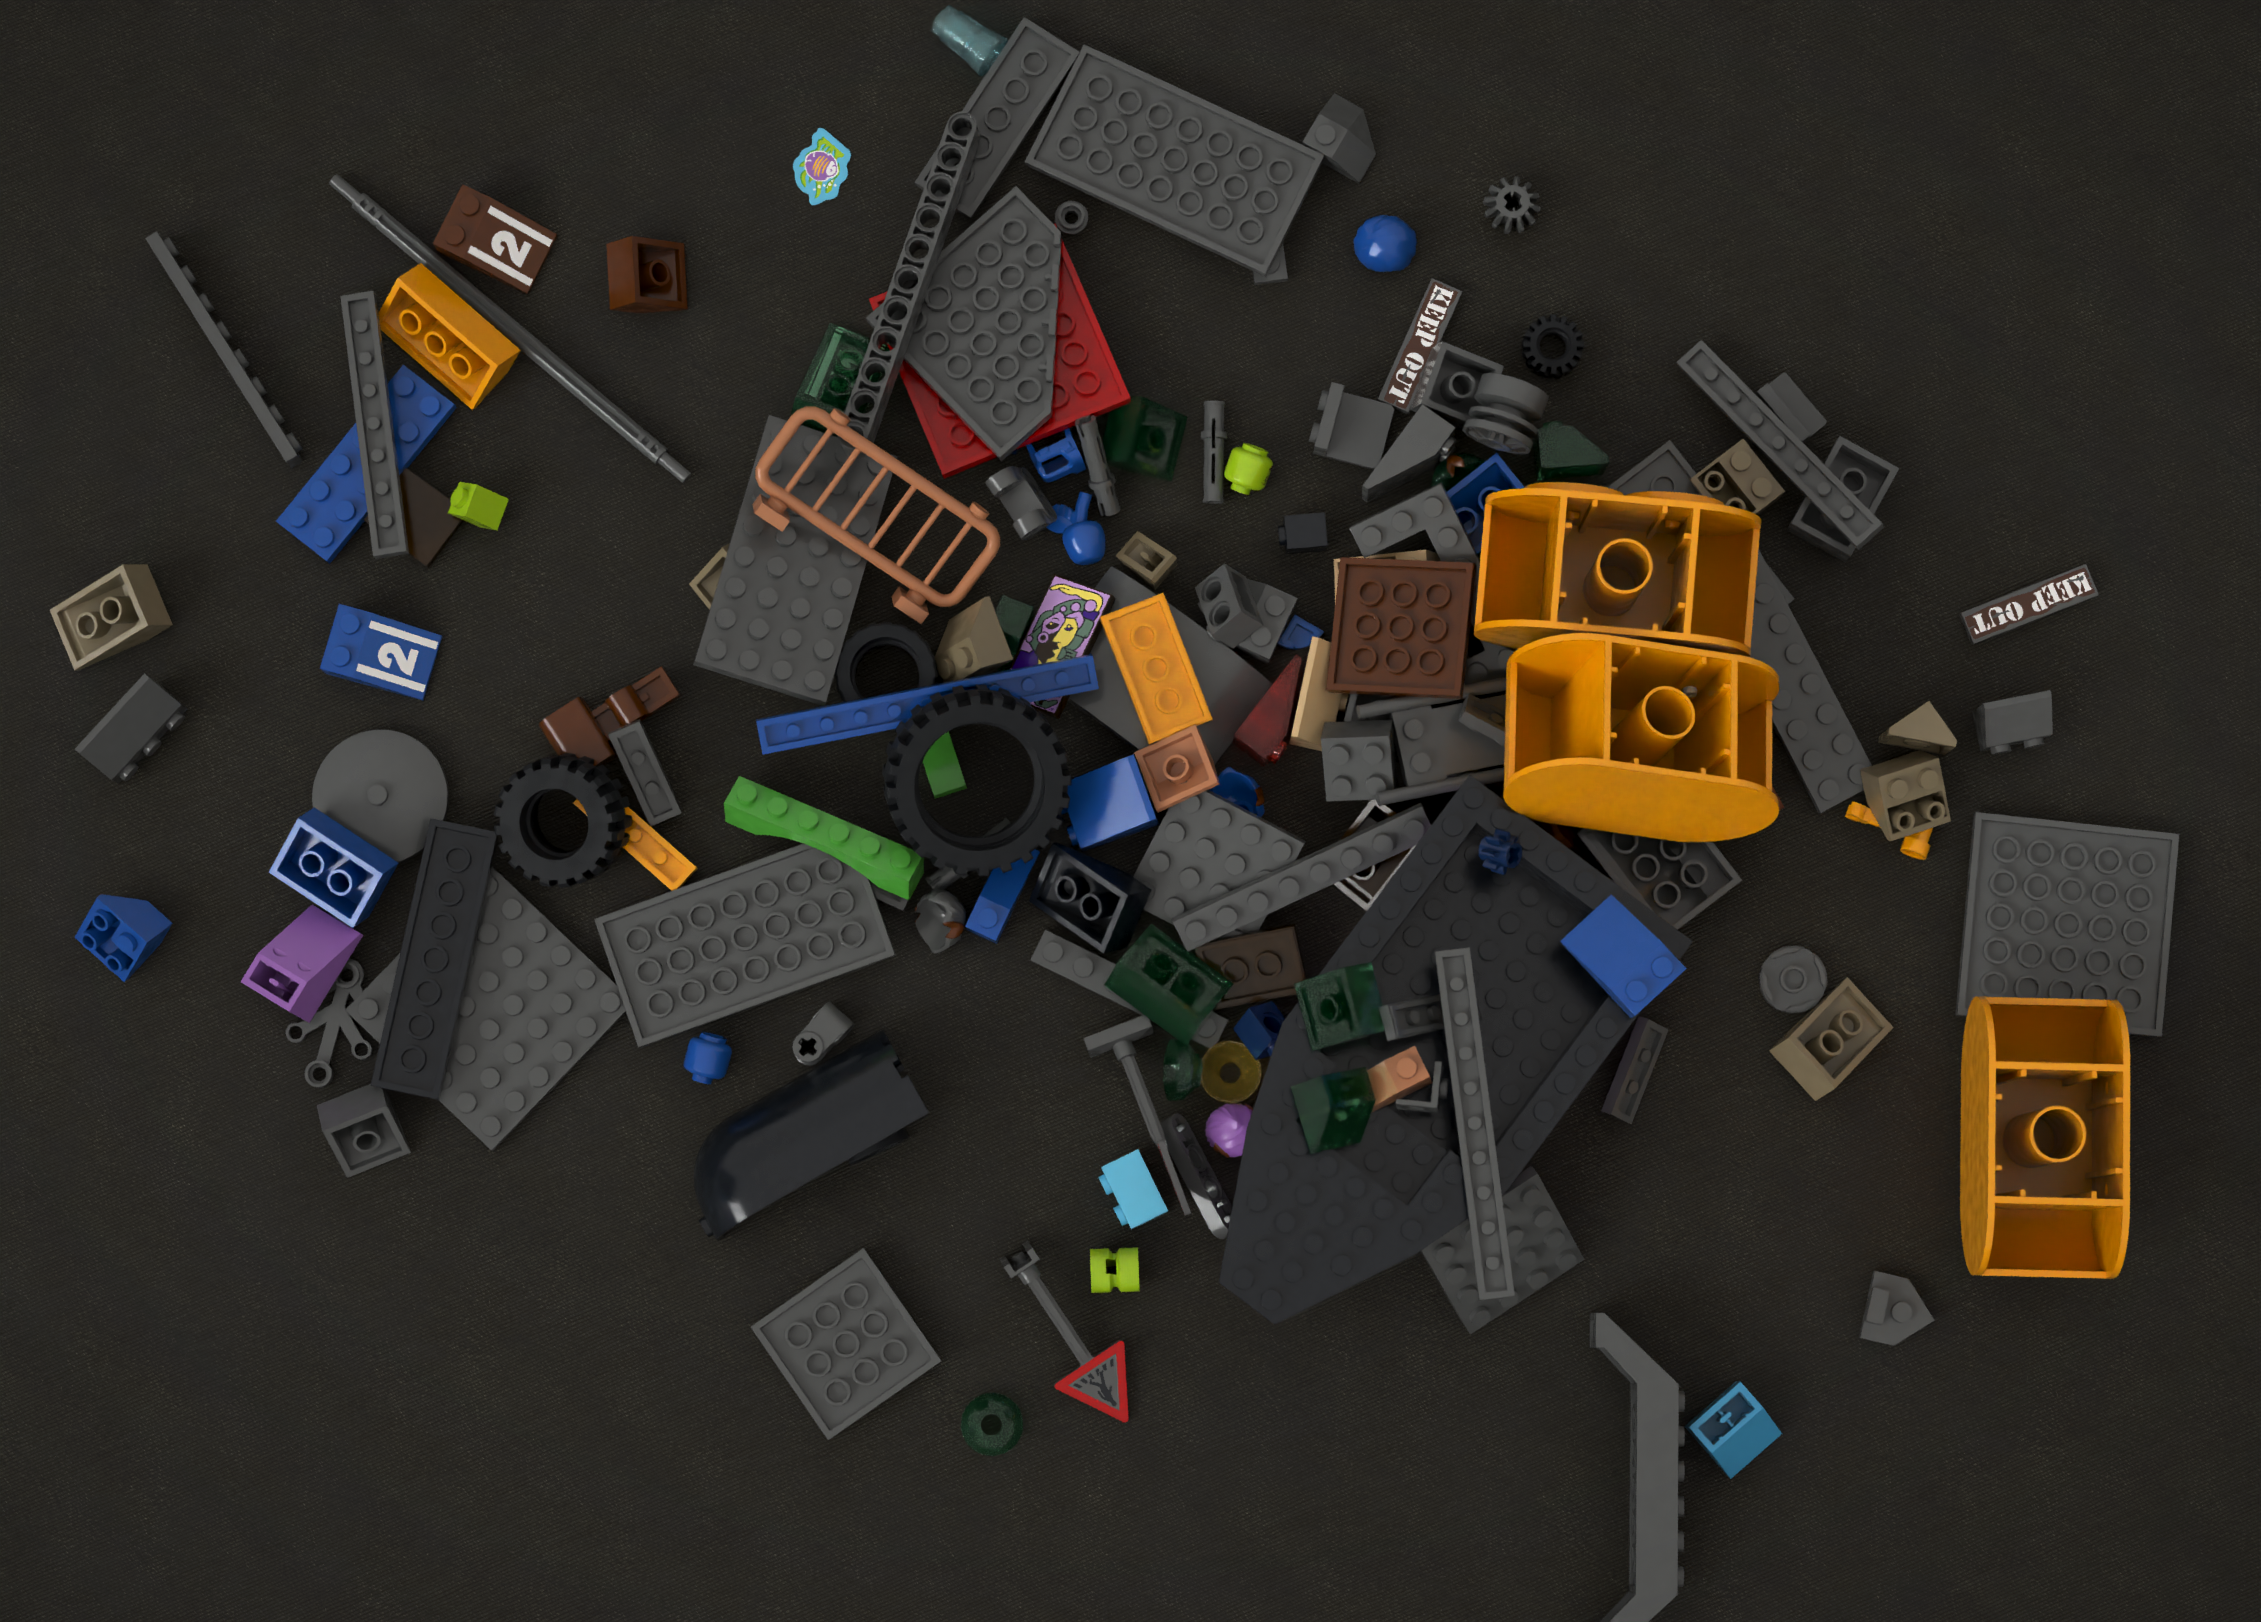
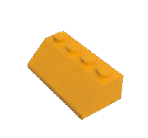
(446, 335)

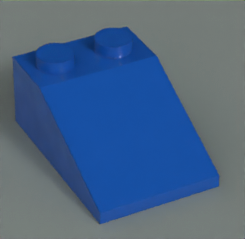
(1623, 956)

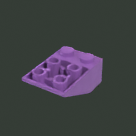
(303, 962)

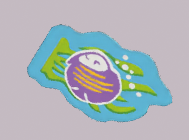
(821, 167)

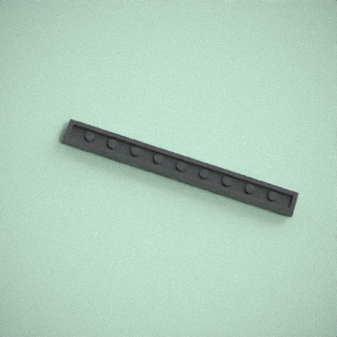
(1474, 1124)

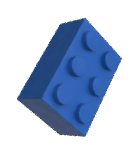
(333, 867)

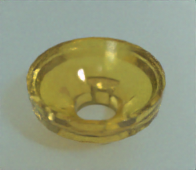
(1226, 1053)

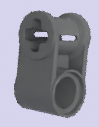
(825, 1029)

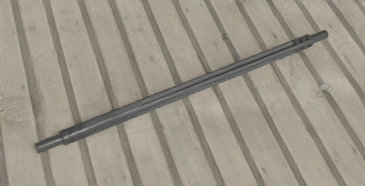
(511, 329)

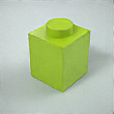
(477, 505)

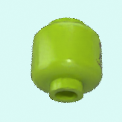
(1248, 468)

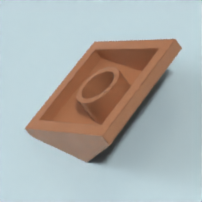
(1173, 762)

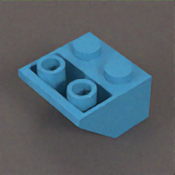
(1733, 1429)

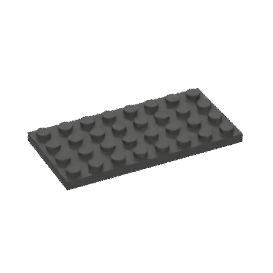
(1174, 160)
(793, 591)
(741, 940)

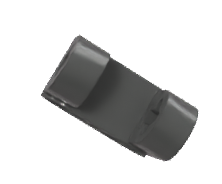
(1022, 500)

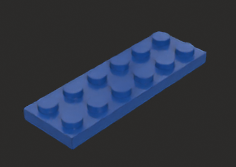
(334, 498)

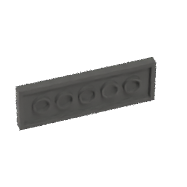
(1008, 108)

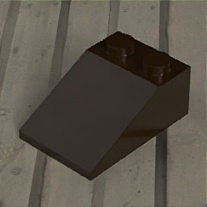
(1369, 883)

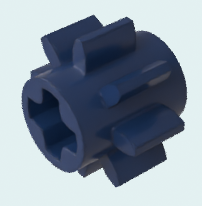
(1500, 851)

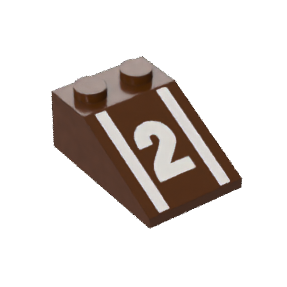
(494, 239)

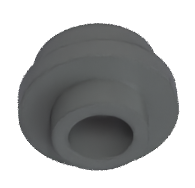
(1067, 208)

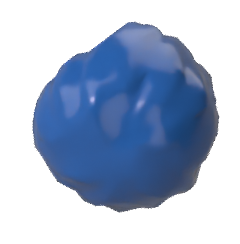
(1385, 243)

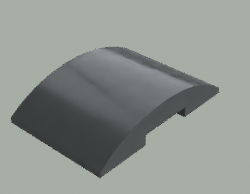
(1226, 680)

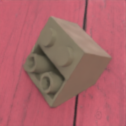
(1739, 480)
(1906, 794)

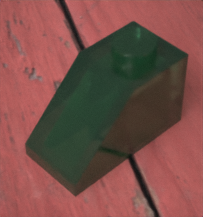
(1014, 621)

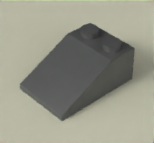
(1413, 453)

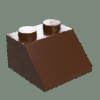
(646, 275)

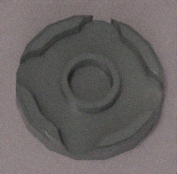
(1792, 979)

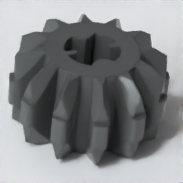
(1511, 192)

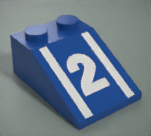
(380, 652)

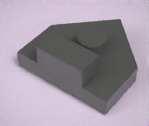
(1892, 1310)

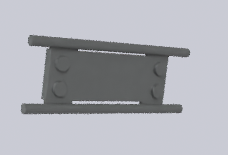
(1438, 745)

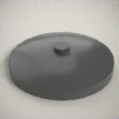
(383, 790)

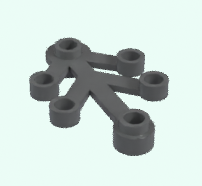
(334, 1017)

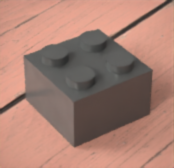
(1451, 382)
(1358, 759)

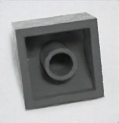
(1275, 611)
(2013, 722)
(363, 1129)

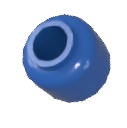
(707, 1057)

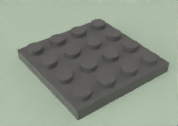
(1207, 851)
(1537, 1249)
(846, 1344)

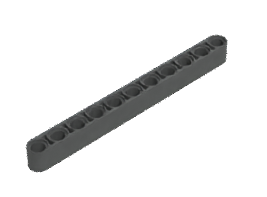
(912, 269)

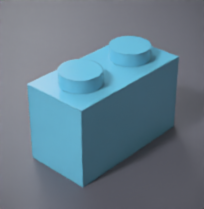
(1133, 1190)

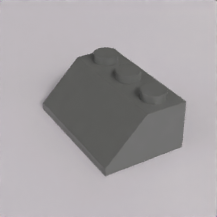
(132, 729)

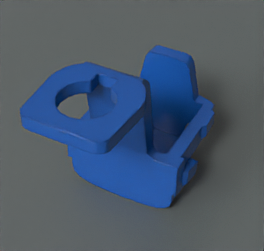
(1068, 463)

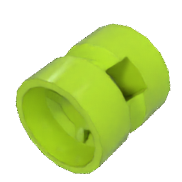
(1126, 1268)

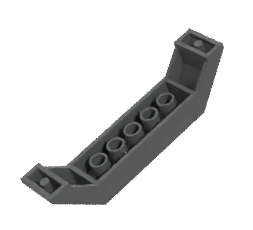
(1653, 1475)

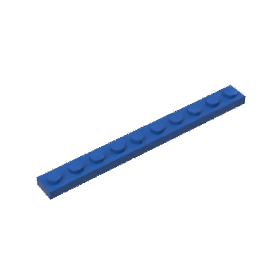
(888, 710)

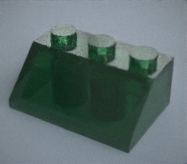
(1168, 984)

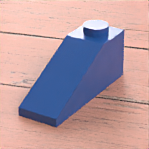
(999, 899)

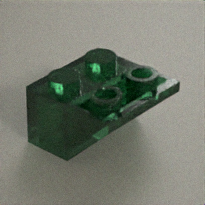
(1334, 1108)

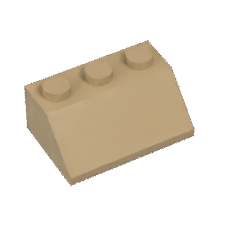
(1315, 702)

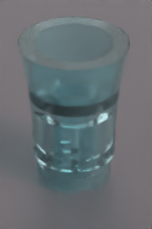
(968, 39)

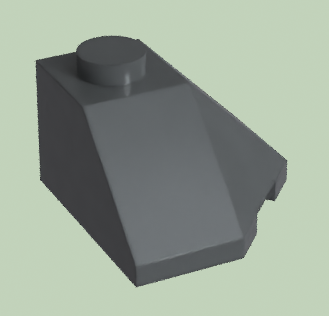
(1343, 138)

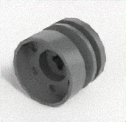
(1506, 413)

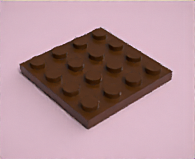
(1401, 627)

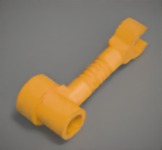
(1913, 845)

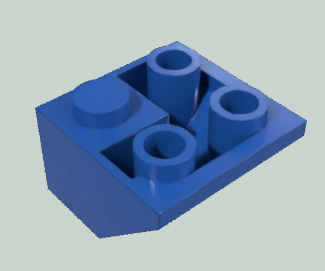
(122, 932)

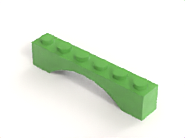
(775, 814)

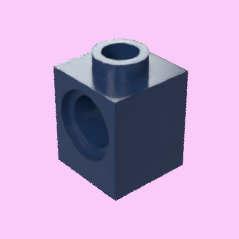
(1260, 1029)

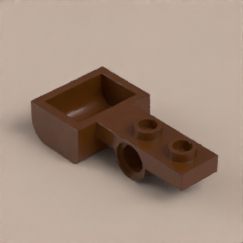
(586, 732)

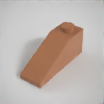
(1398, 1077)

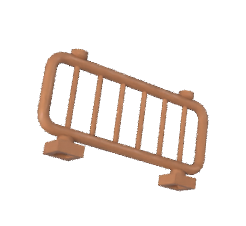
(911, 602)

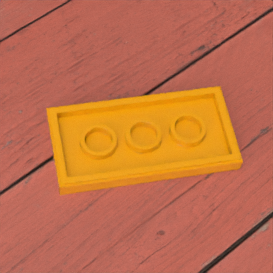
(1155, 668)

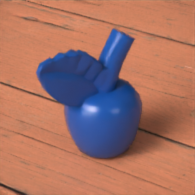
(1081, 538)

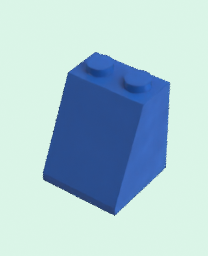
(1109, 804)

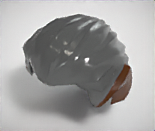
(940, 919)

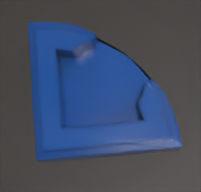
(1299, 634)

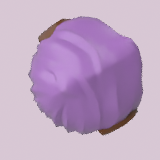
(1228, 1128)

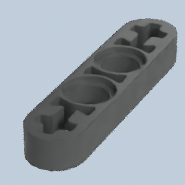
(1197, 1174)

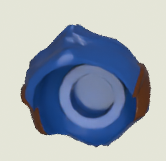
(1240, 790)

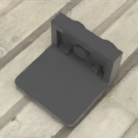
(1351, 428)

